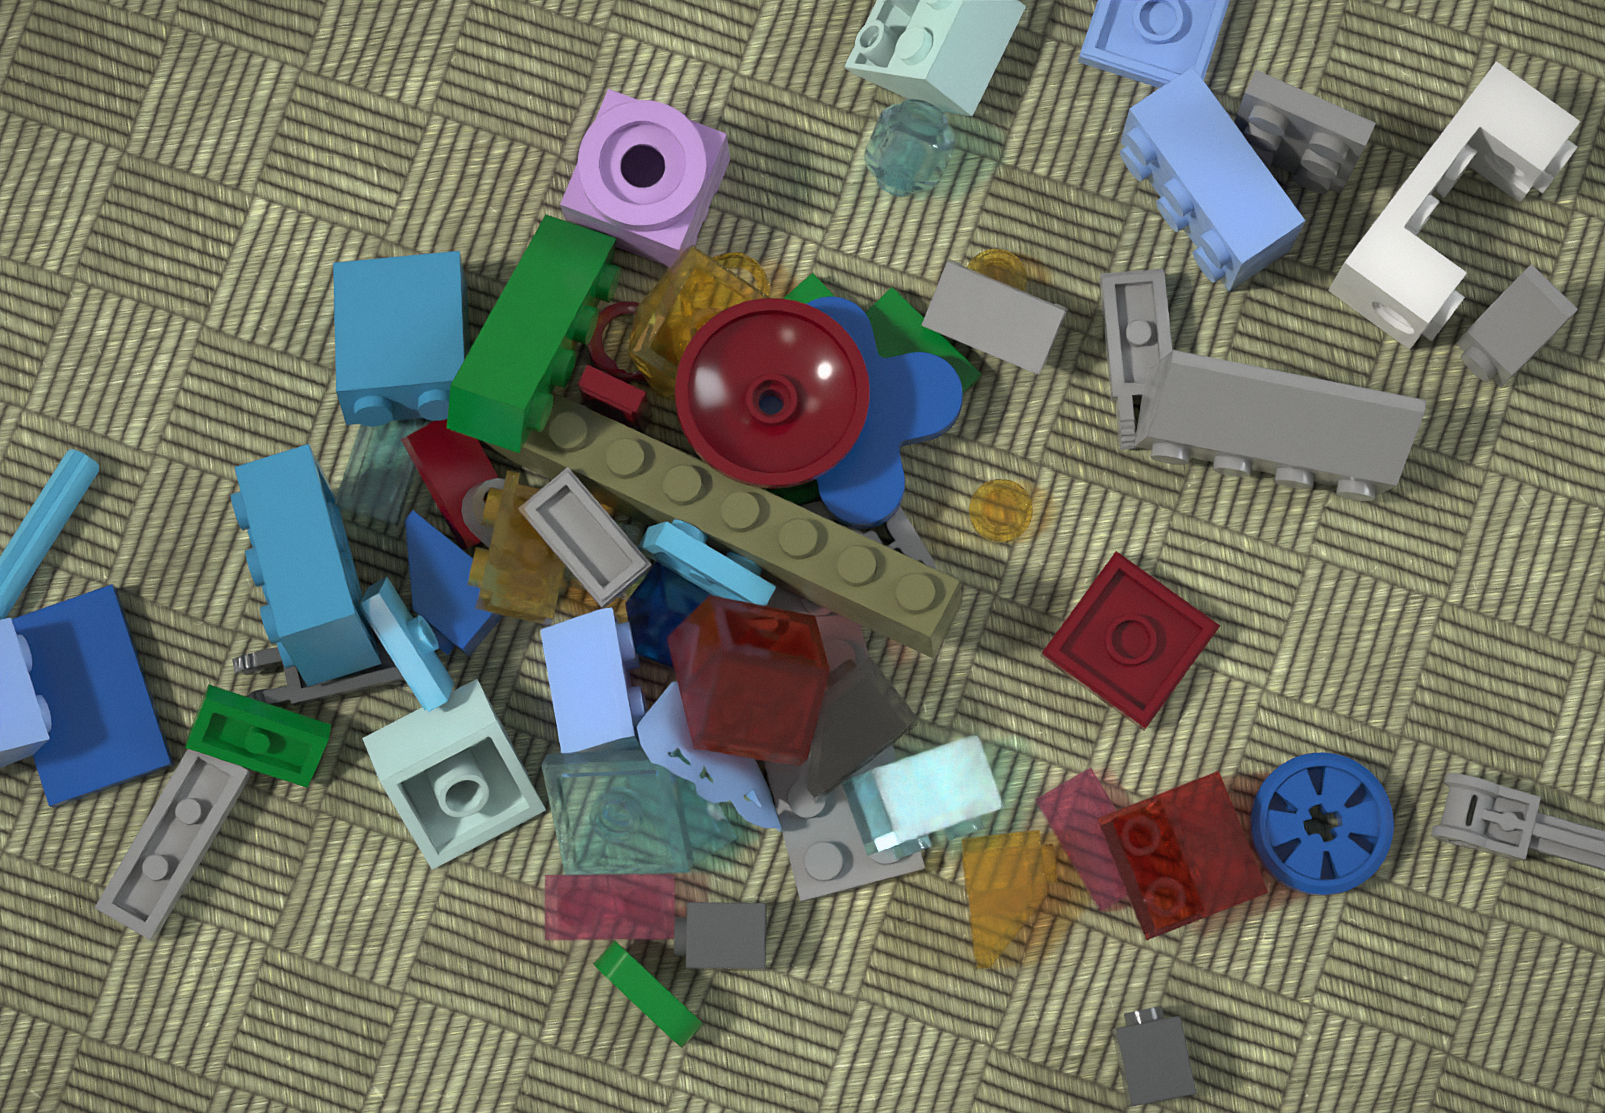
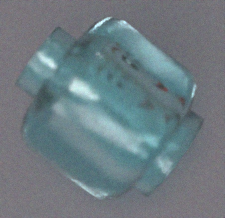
(909, 147)

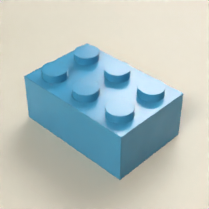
(303, 566)

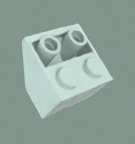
(935, 48)

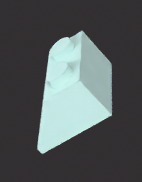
(453, 775)

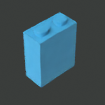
(399, 336)

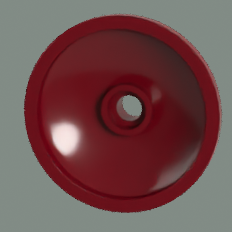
(782, 353)

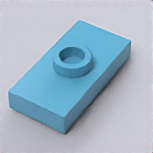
(408, 643)

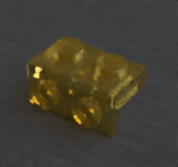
(519, 570)

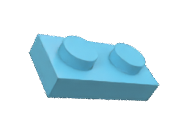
(684, 551)

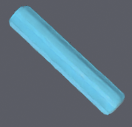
(43, 525)

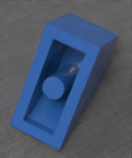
(441, 590)

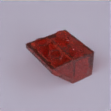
(750, 679)
(1182, 856)

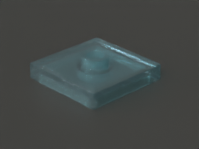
(617, 813)

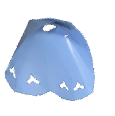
(733, 776)

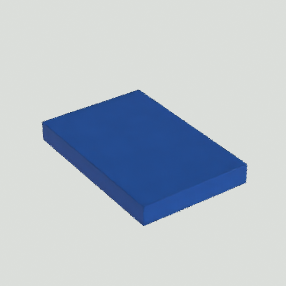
(96, 697)

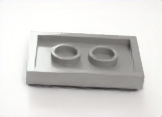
(1302, 133)

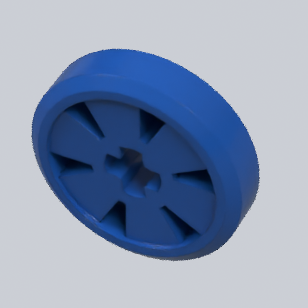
(1336, 787)

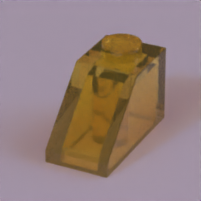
(1003, 888)

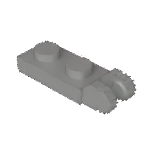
(1134, 338)

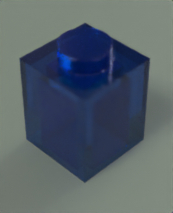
(658, 609)

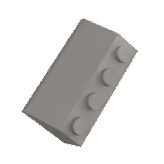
(1276, 425)

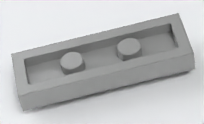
(172, 842)

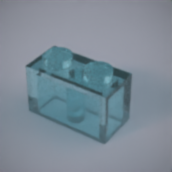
(923, 795)

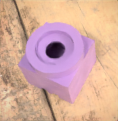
(646, 177)

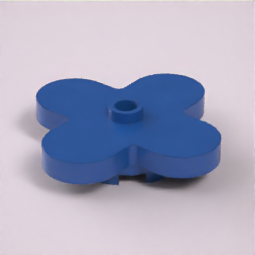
(909, 403)

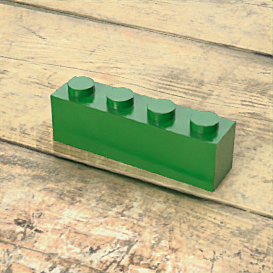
(533, 334)

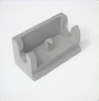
(994, 317)

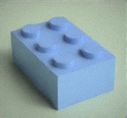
(1209, 180)

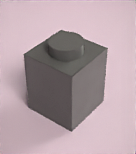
(722, 936)
(1153, 1057)

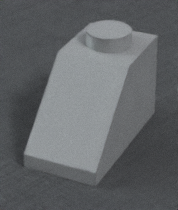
(1515, 327)

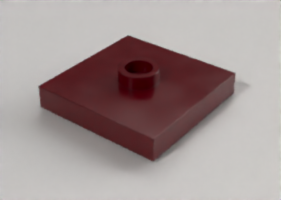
(1130, 640)

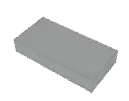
(585, 538)

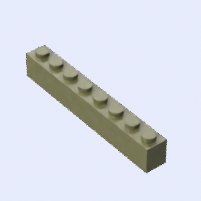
(785, 540)

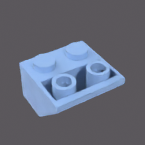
(591, 683)

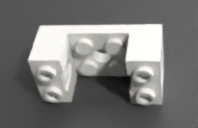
(1505, 136)

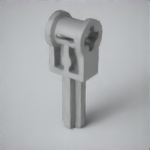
(1508, 824)

